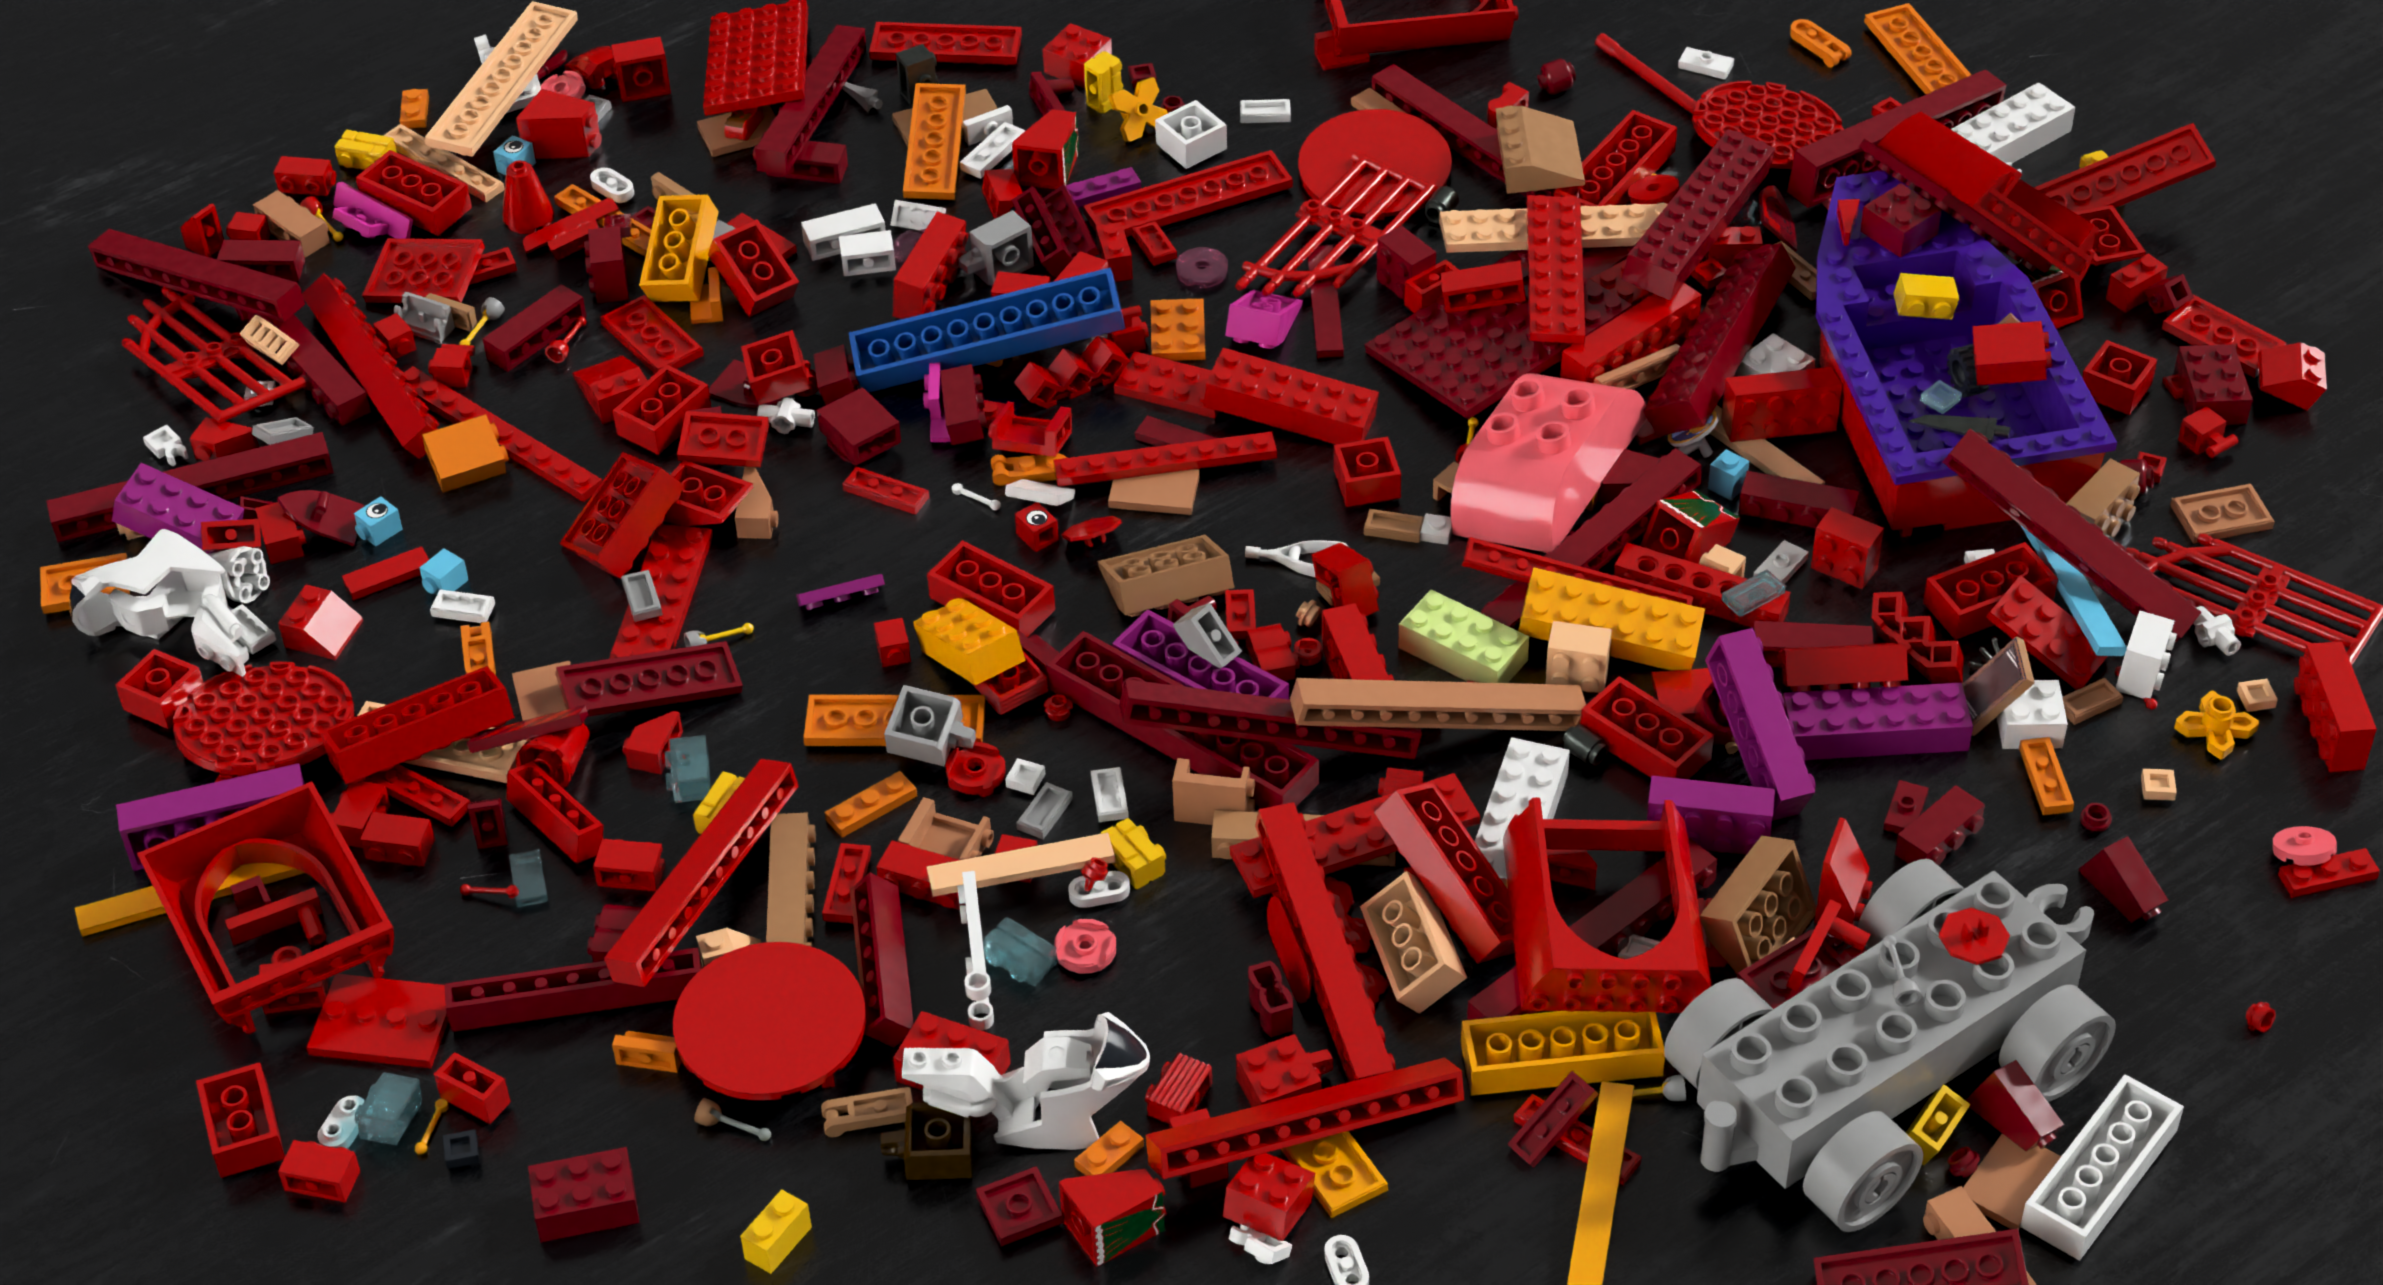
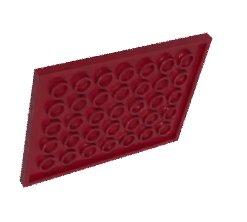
(1479, 353)

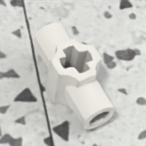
(787, 415)
(2216, 631)

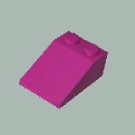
(1262, 318)

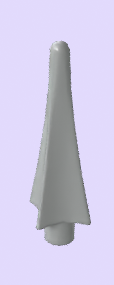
(864, 96)

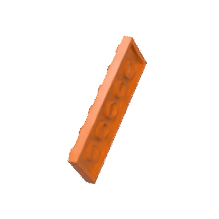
(1916, 47)
(934, 141)
(864, 718)

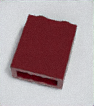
(858, 427)

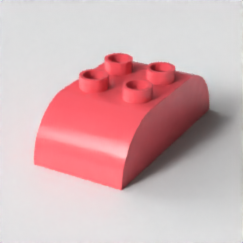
(1541, 460)

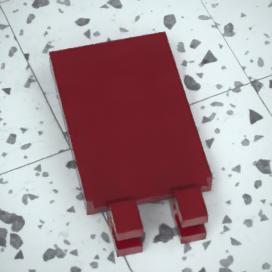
(1771, 973)

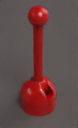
(558, 349)

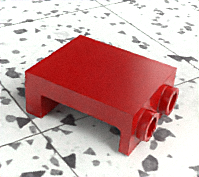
(1030, 434)

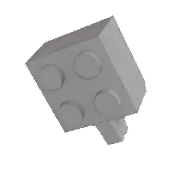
(999, 246)
(926, 726)

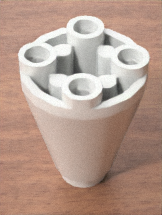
(244, 573)

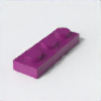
(1104, 186)
(840, 591)

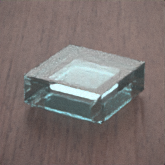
(1941, 397)

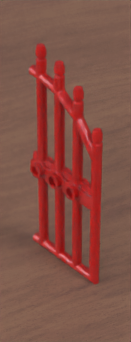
(1338, 223)
(211, 355)
(2263, 594)

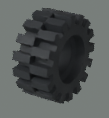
(1963, 371)

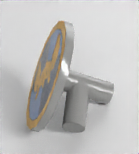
(1694, 439)

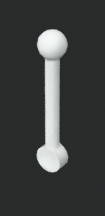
(957, 489)

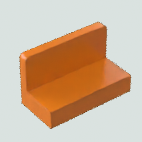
(709, 306)
(646, 1051)

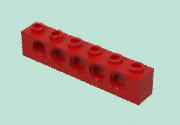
(1696, 581)

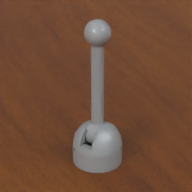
(1905, 991)

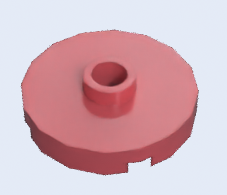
(567, 84)
(2304, 845)
(1085, 946)

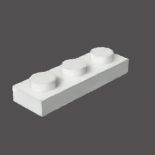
(991, 150)

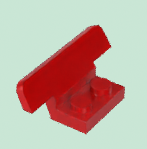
(570, 233)

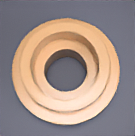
(1308, 613)

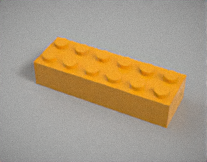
(1642, 625)
(1547, 1046)

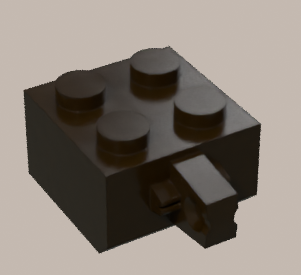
(932, 1144)

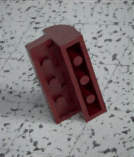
(1055, 227)

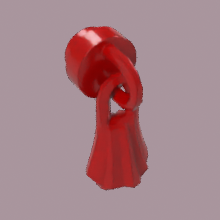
(1094, 870)

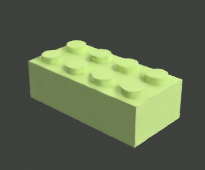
(1462, 640)

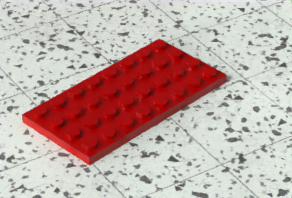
(756, 57)

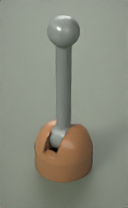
(710, 1113)

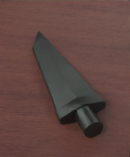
(1961, 425)

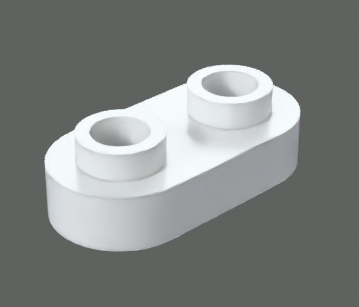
(612, 185)
(1111, 890)
(341, 1121)
(1349, 1268)

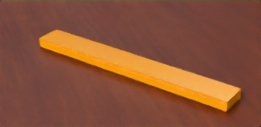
(146, 903)
(1601, 1184)

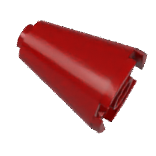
(525, 200)
(556, 752)

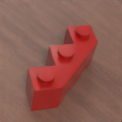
(1072, 373)
(1936, 660)

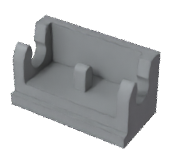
(426, 317)

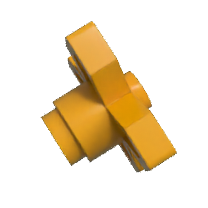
(1137, 108)
(2217, 723)

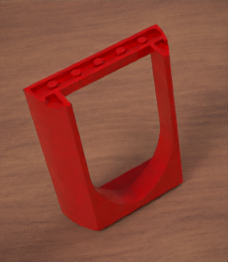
(1488, 22)
(1994, 192)
(282, 830)
(1567, 973)

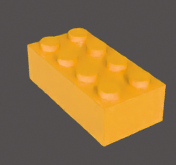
(678, 248)
(969, 641)

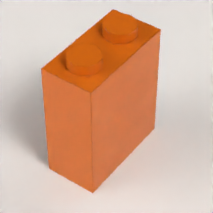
(465, 453)

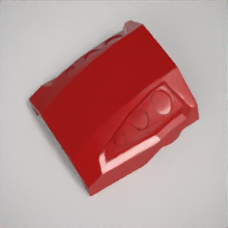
(594, 66)

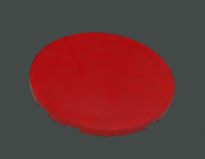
(1767, 115)
(1381, 135)
(261, 718)
(769, 1020)

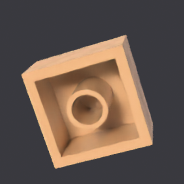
(1578, 656)

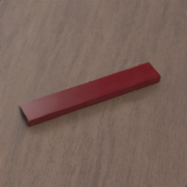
(1325, 310)

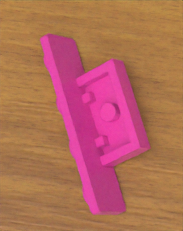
(369, 215)
(934, 402)

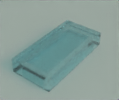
(1753, 593)
(528, 877)

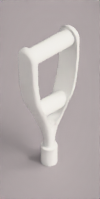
(1290, 554)

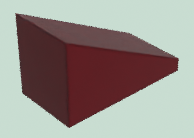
(249, 506)

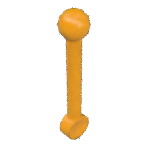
(441, 1106)

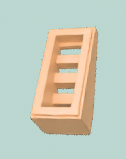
(262, 334)

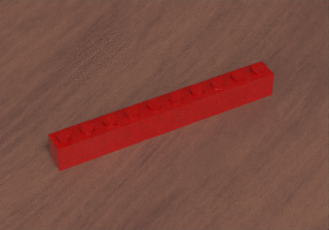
(370, 363)
(701, 873)
(1323, 942)
(1304, 1118)

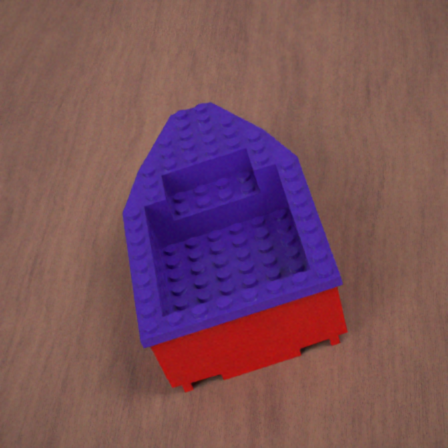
(1895, 358)

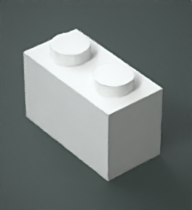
(867, 253)

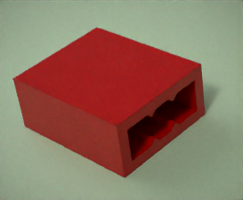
(2011, 353)

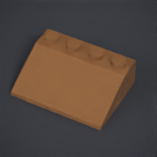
(1537, 150)
(1167, 573)
(1760, 904)

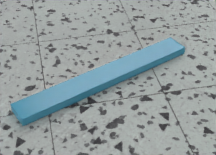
(2081, 602)

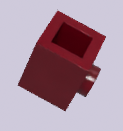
(2168, 293)

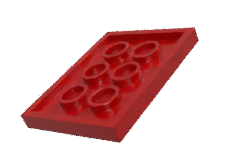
(423, 268)
(380, 1021)

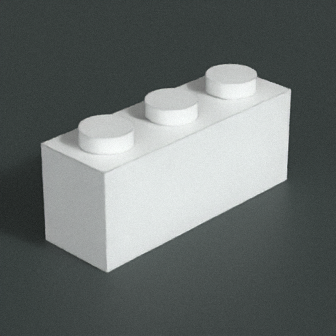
(823, 233)

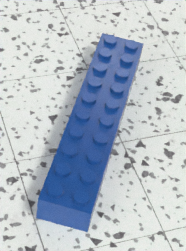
(987, 330)

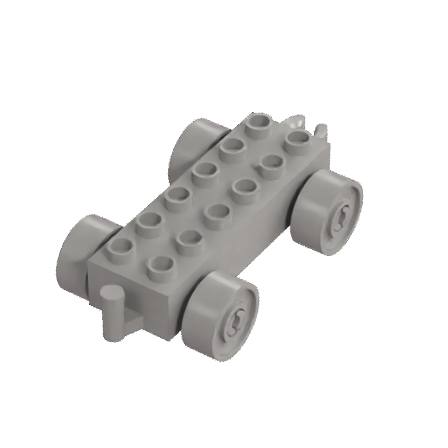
(1831, 1067)

